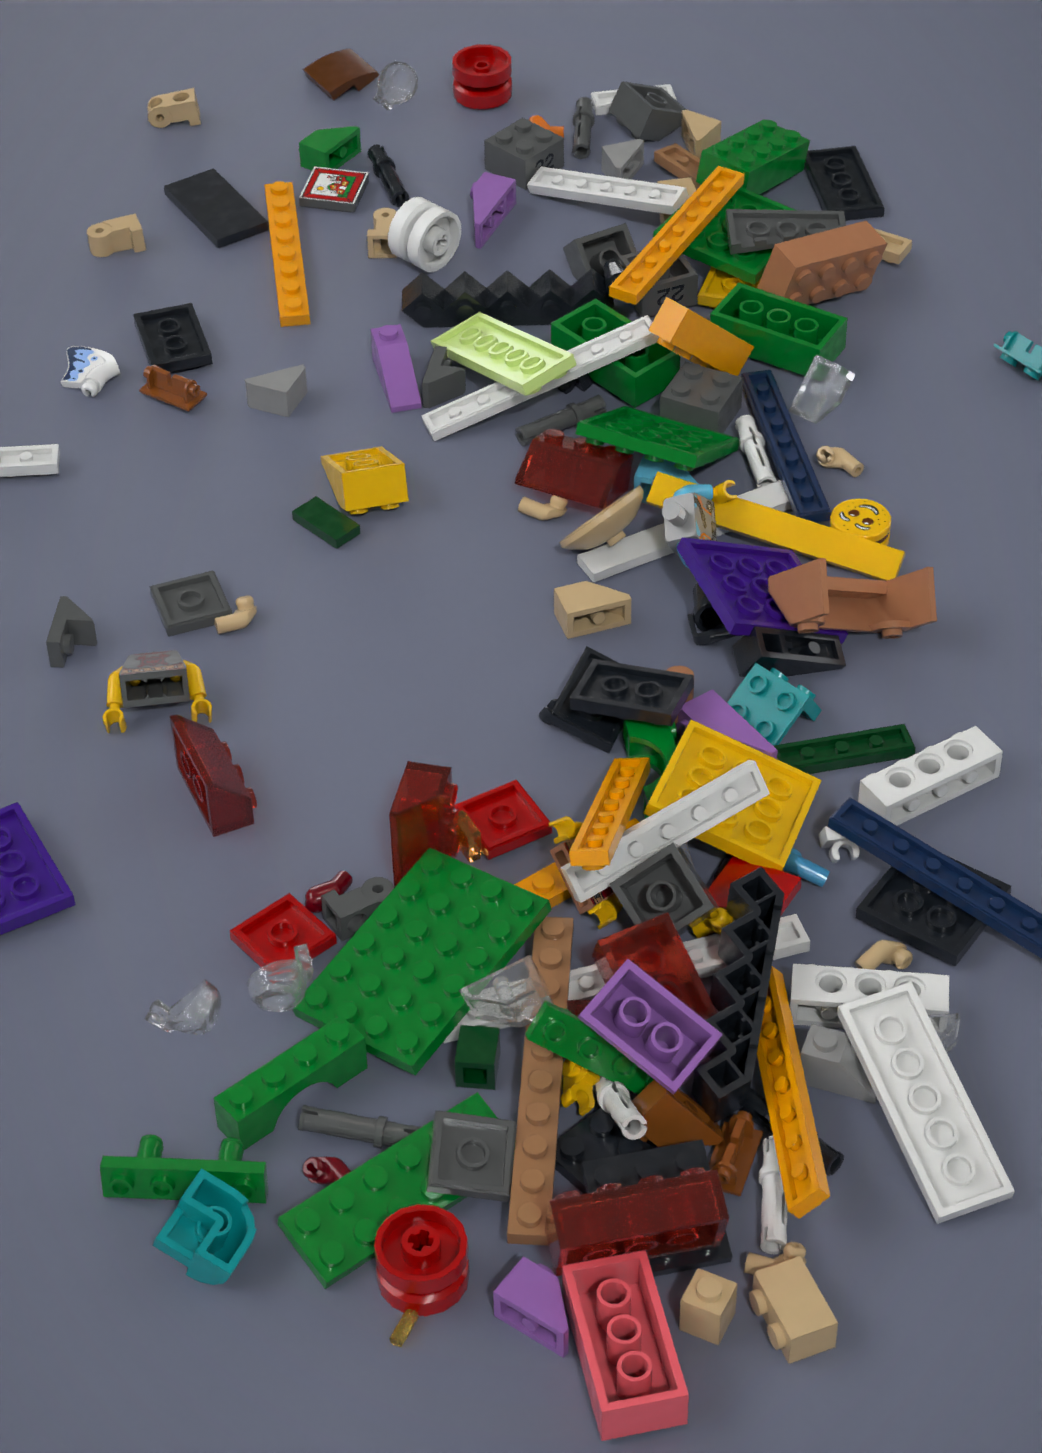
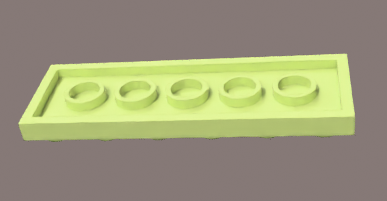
(505, 353)

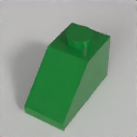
(329, 147)

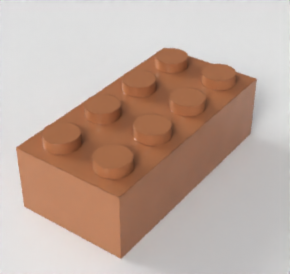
(824, 264)

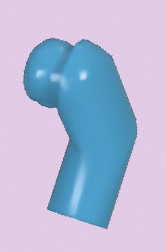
(805, 868)

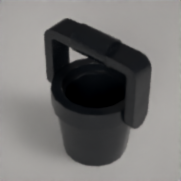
(706, 620)

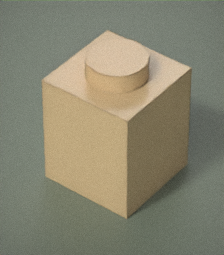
(708, 1306)

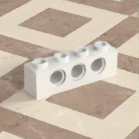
(931, 776)
(821, 989)

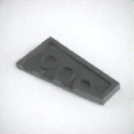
(762, 229)

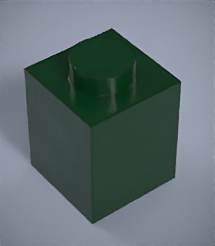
(477, 1057)

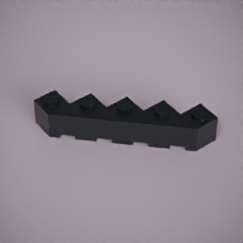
(503, 300)
(740, 993)

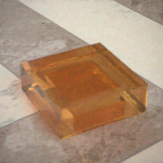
(469, 838)

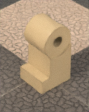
(174, 108)
(116, 236)
(378, 237)

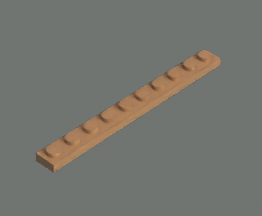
(540, 1097)

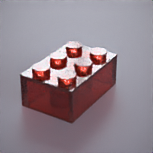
(660, 954)

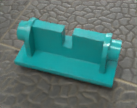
(1016, 350)

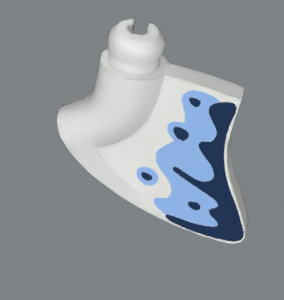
(89, 369)

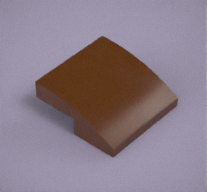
(339, 72)

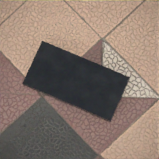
(843, 183)
(216, 208)

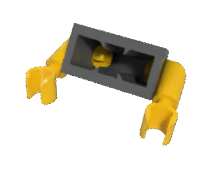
(154, 680)

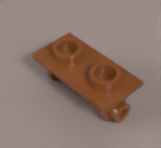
(176, 391)
(736, 1152)

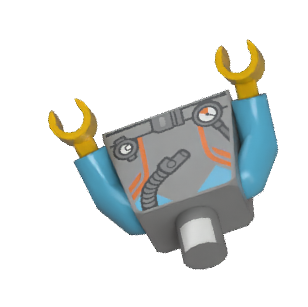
(692, 513)

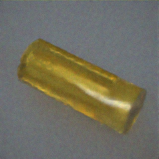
(404, 1327)

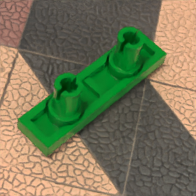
(574, 1040)
(168, 1178)

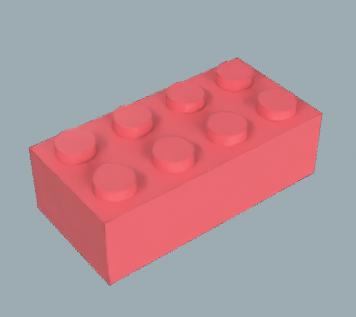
(624, 1345)

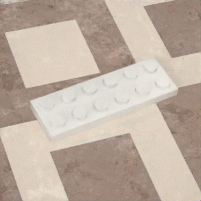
(925, 1102)

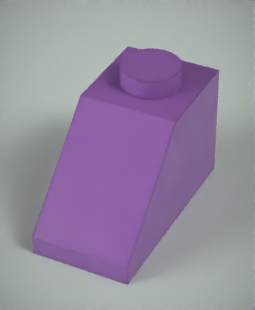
(534, 1305)

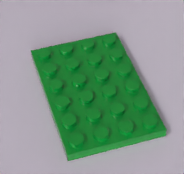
(416, 952)

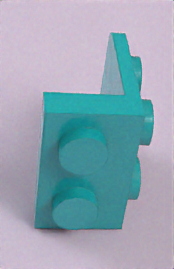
(772, 703)

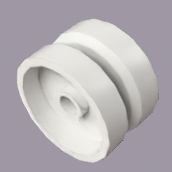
(424, 234)

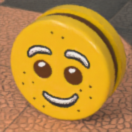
(862, 519)

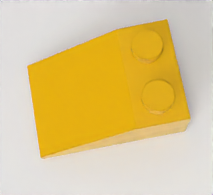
(366, 479)

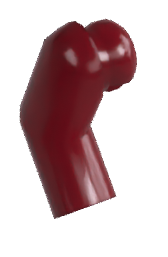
(339, 882)
(324, 1169)

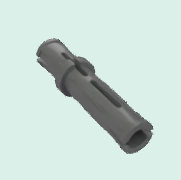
(583, 121)
(562, 419)
(355, 1127)

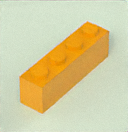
(699, 338)

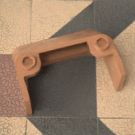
(825, 602)

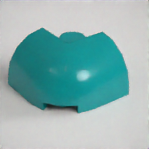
(208, 1230)

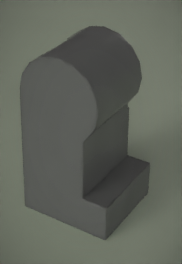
(351, 910)

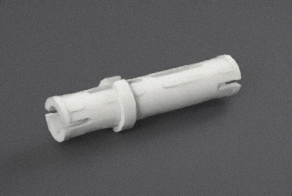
(752, 444)
(615, 1099)
(773, 1202)

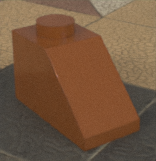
(674, 1118)

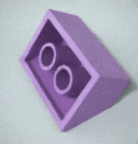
(650, 1026)

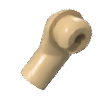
(839, 459)
(546, 511)
(240, 618)
(757, 1262)

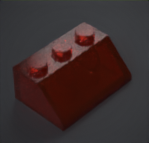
(575, 469)
(212, 777)
(423, 816)

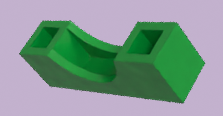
(651, 741)
(255, 1103)

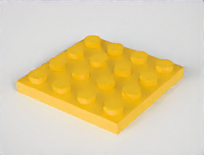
(761, 832)

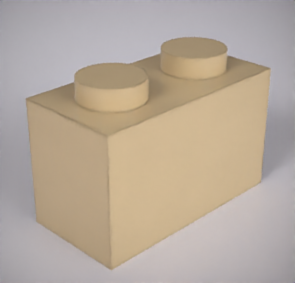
(793, 1310)

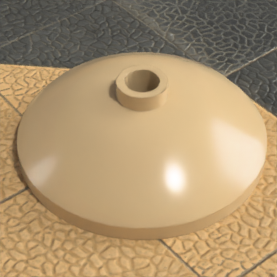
(607, 524)

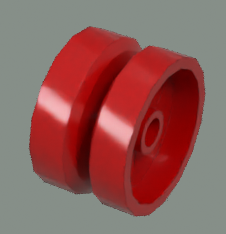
(482, 76)
(422, 1259)

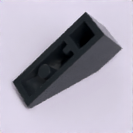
(788, 651)

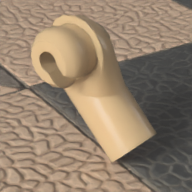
(885, 952)

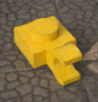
(578, 1086)

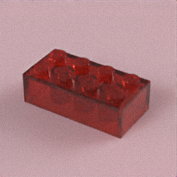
(649, 1216)

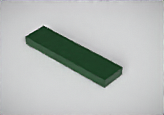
(848, 749)

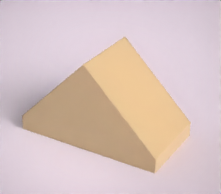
(699, 131)

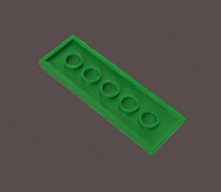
(340, 1223)

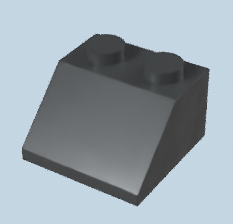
(646, 111)
(598, 248)

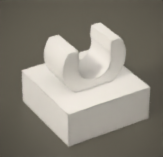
(830, 838)

